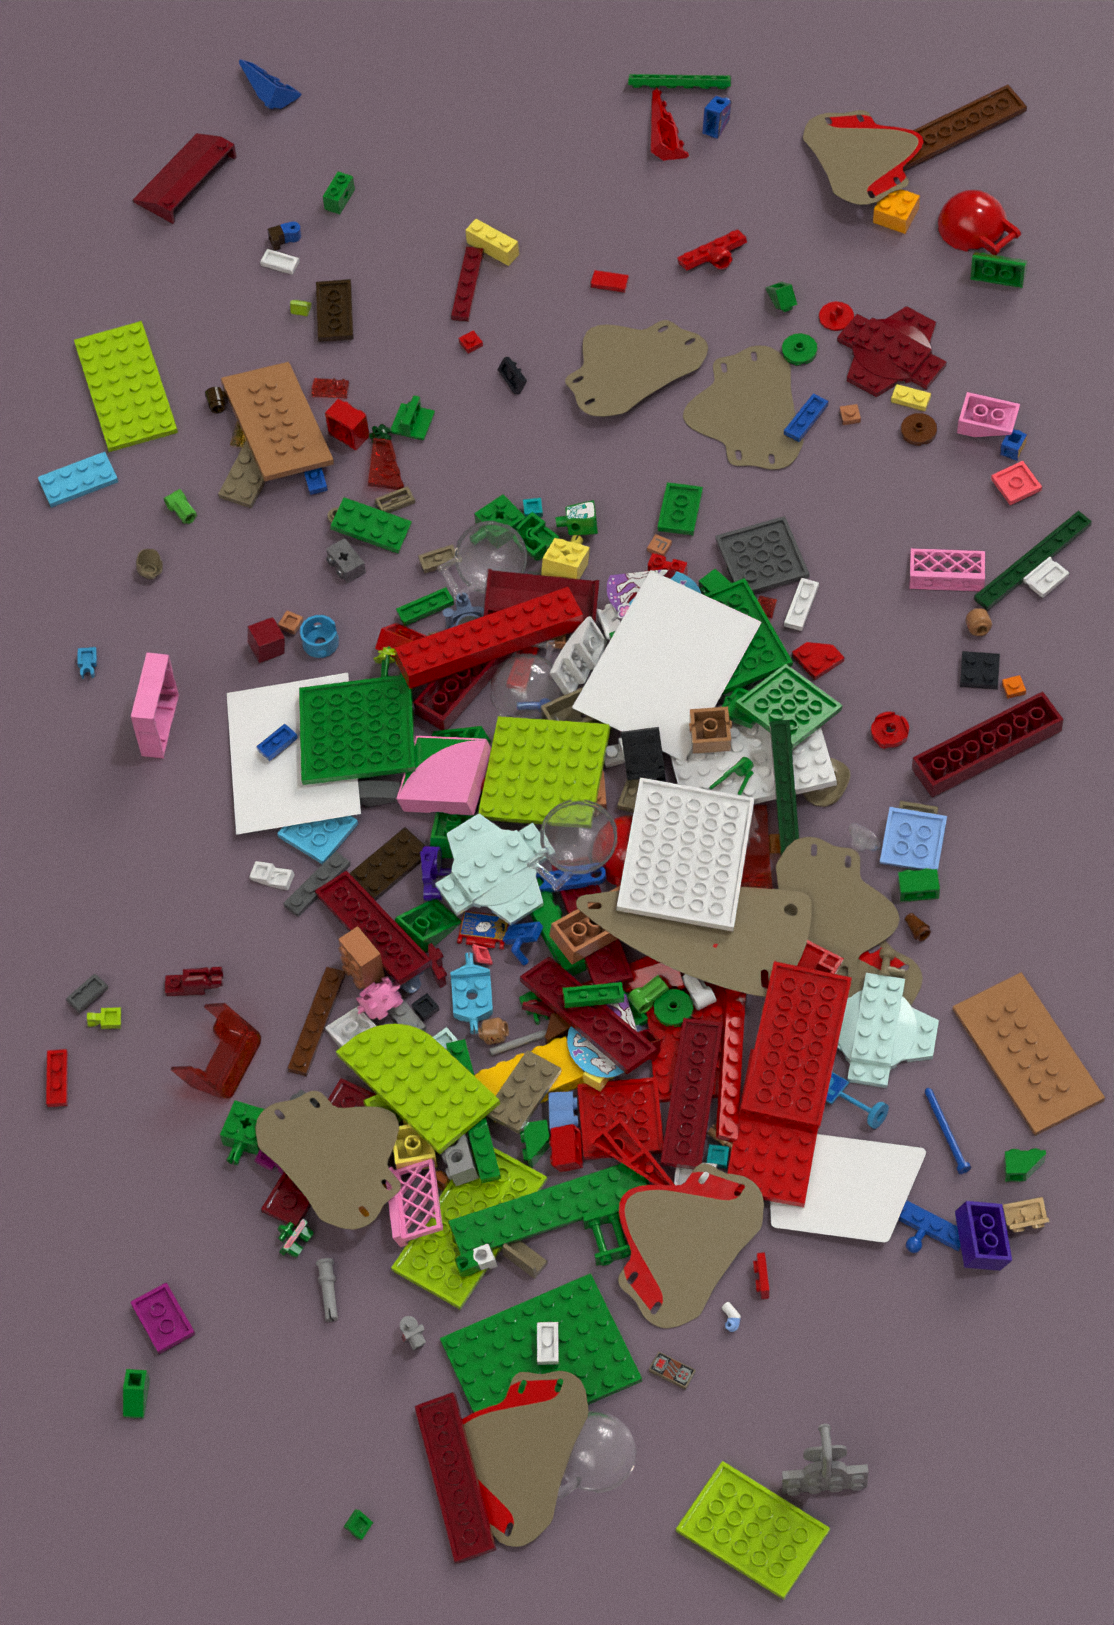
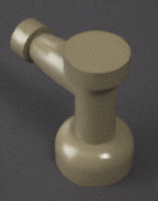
(888, 955)

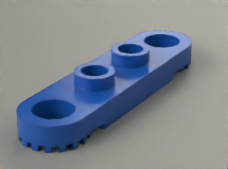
(574, 882)

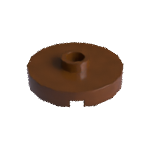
(915, 435)

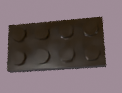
(334, 310)
(389, 864)

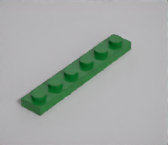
(686, 81)

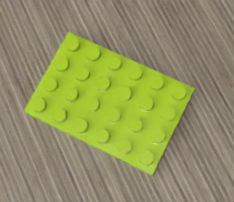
(753, 1530)

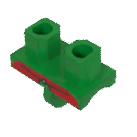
(291, 1247)

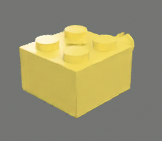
(565, 558)
(403, 1150)

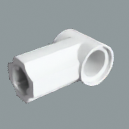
(700, 993)

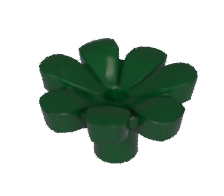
(380, 432)

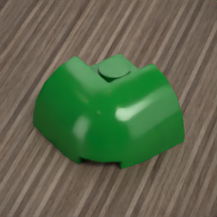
(535, 536)

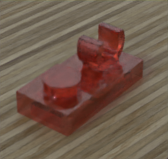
(330, 388)

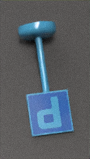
(876, 1114)

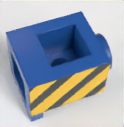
(1013, 444)

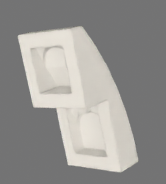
(269, 875)

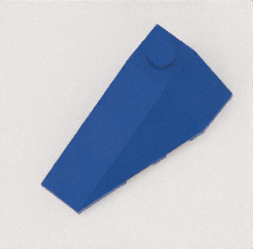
(268, 87)

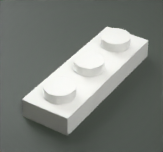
(801, 604)

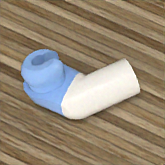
(733, 1319)

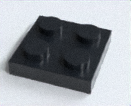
(979, 670)

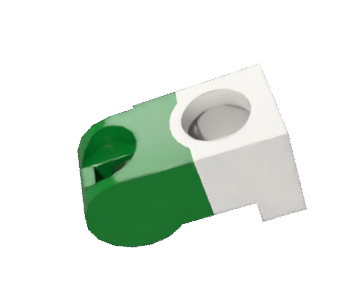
(475, 1260)

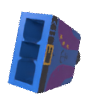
(716, 111)

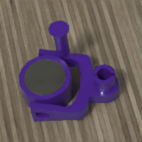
(431, 868)

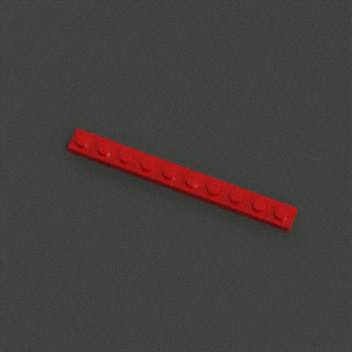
(730, 1066)

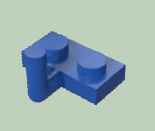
(521, 934)

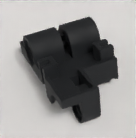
(643, 754)

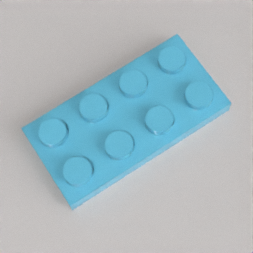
(78, 479)

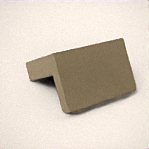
(524, 1258)

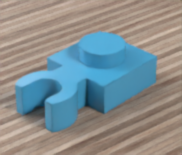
(87, 660)

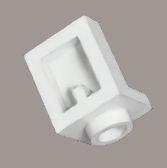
(614, 755)

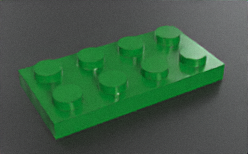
(371, 525)

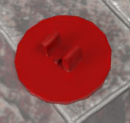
(836, 315)

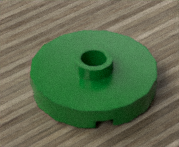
(799, 349)
(673, 1016)

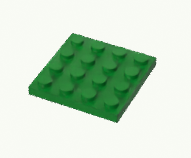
(792, 698)

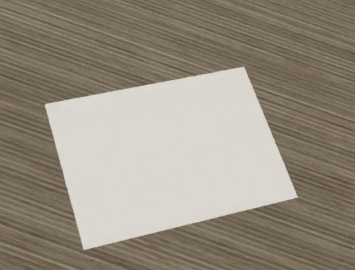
(666, 659)
(272, 791)

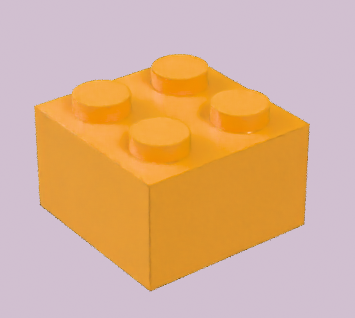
(897, 210)

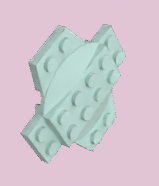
(493, 869)
(883, 1031)

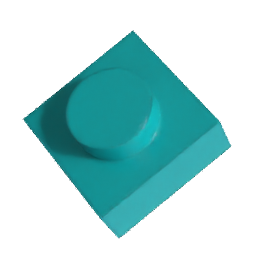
(533, 505)
(718, 1155)

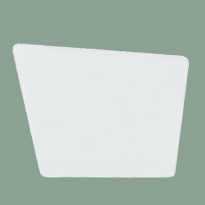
(853, 1189)

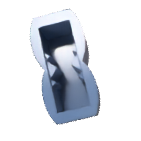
(562, 1109)

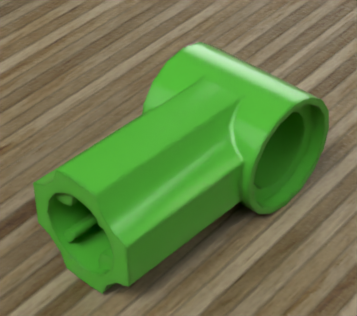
(178, 503)
(644, 997)

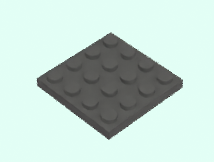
(763, 555)

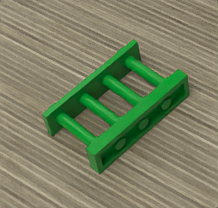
(600, 1217)

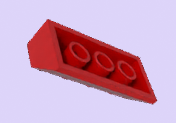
(396, 635)

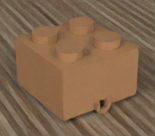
(710, 730)

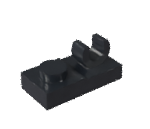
(512, 375)

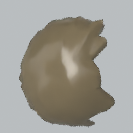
(149, 563)

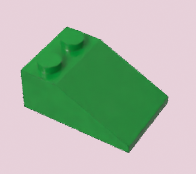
(442, 825)
(428, 923)

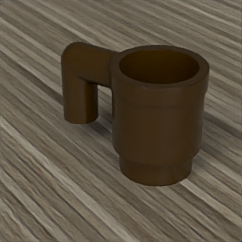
(215, 399)

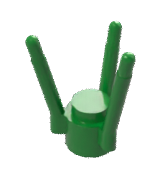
(741, 768)

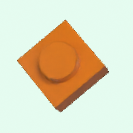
(1013, 686)

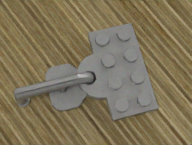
(825, 1471)

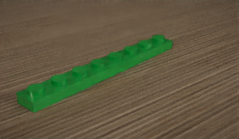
(478, 1134)

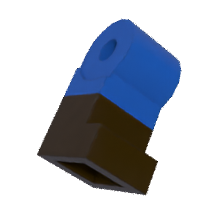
(283, 234)

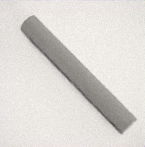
(517, 1042)

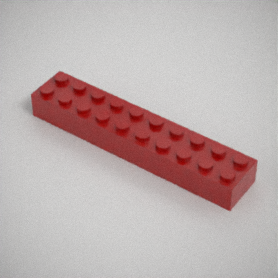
(488, 637)

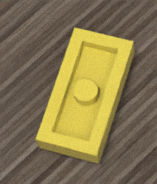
(910, 397)

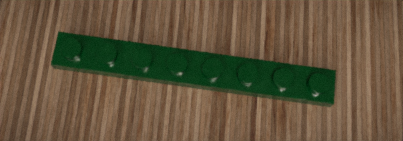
(1033, 558)
(784, 783)

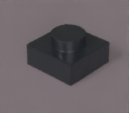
(425, 1007)

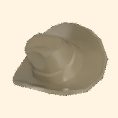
(830, 795)

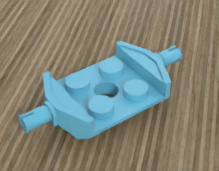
(469, 980)

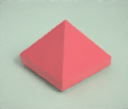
(481, 955)

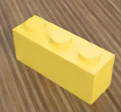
(492, 241)

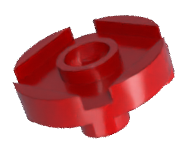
(886, 739)

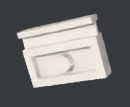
(1046, 577)

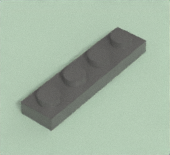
(305, 894)

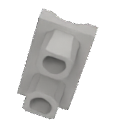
(412, 1332)

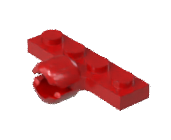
(714, 252)

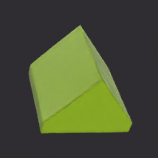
(300, 307)

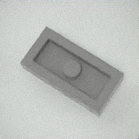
(405, 1015)

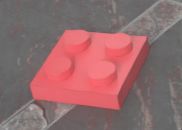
(1016, 483)

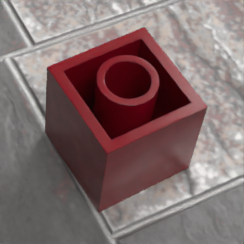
(266, 640)

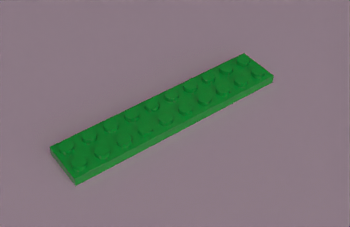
(543, 1209)

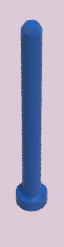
(963, 1167)

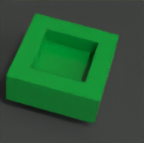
(358, 1524)

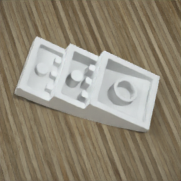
(578, 656)
(348, 1026)

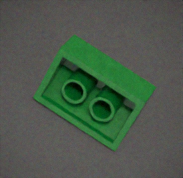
(998, 269)

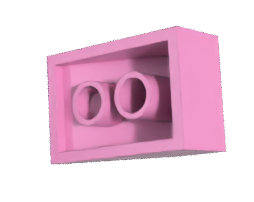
(987, 416)

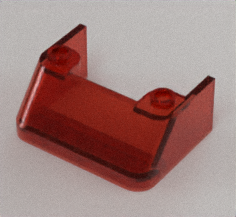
(230, 1058)

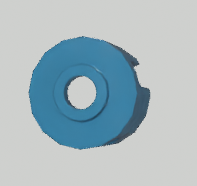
(311, 633)

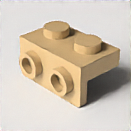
(1025, 1214)

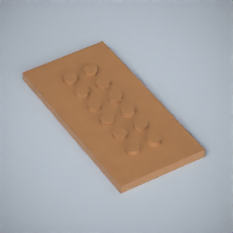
(277, 421)
(1028, 1053)

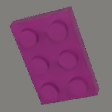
(162, 1318)

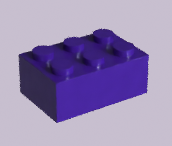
(983, 1235)

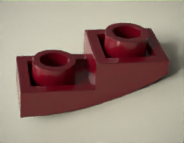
(437, 968)

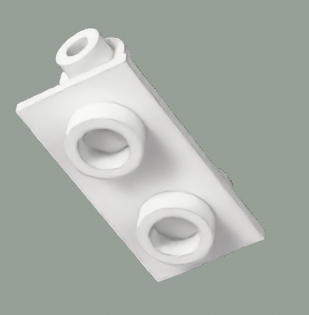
(607, 619)

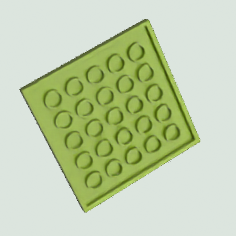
(540, 766)

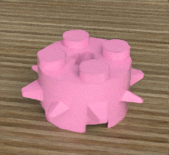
(379, 998)

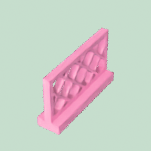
(947, 579)
(398, 1208)

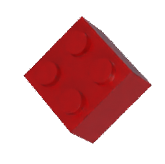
(347, 424)

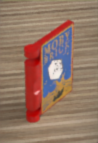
(482, 929)

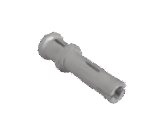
(327, 1280)

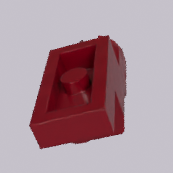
(194, 981)

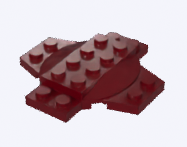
(891, 351)

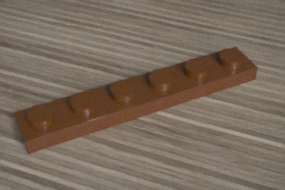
(316, 1021)

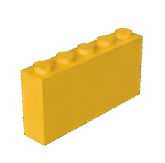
(554, 1052)

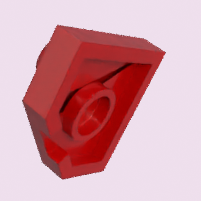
(817, 658)

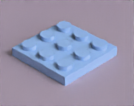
(913, 839)

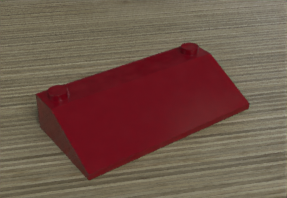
(183, 174)
(512, 588)

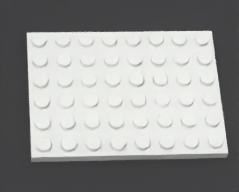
(810, 764)
(685, 854)

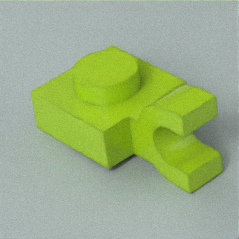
(108, 1018)

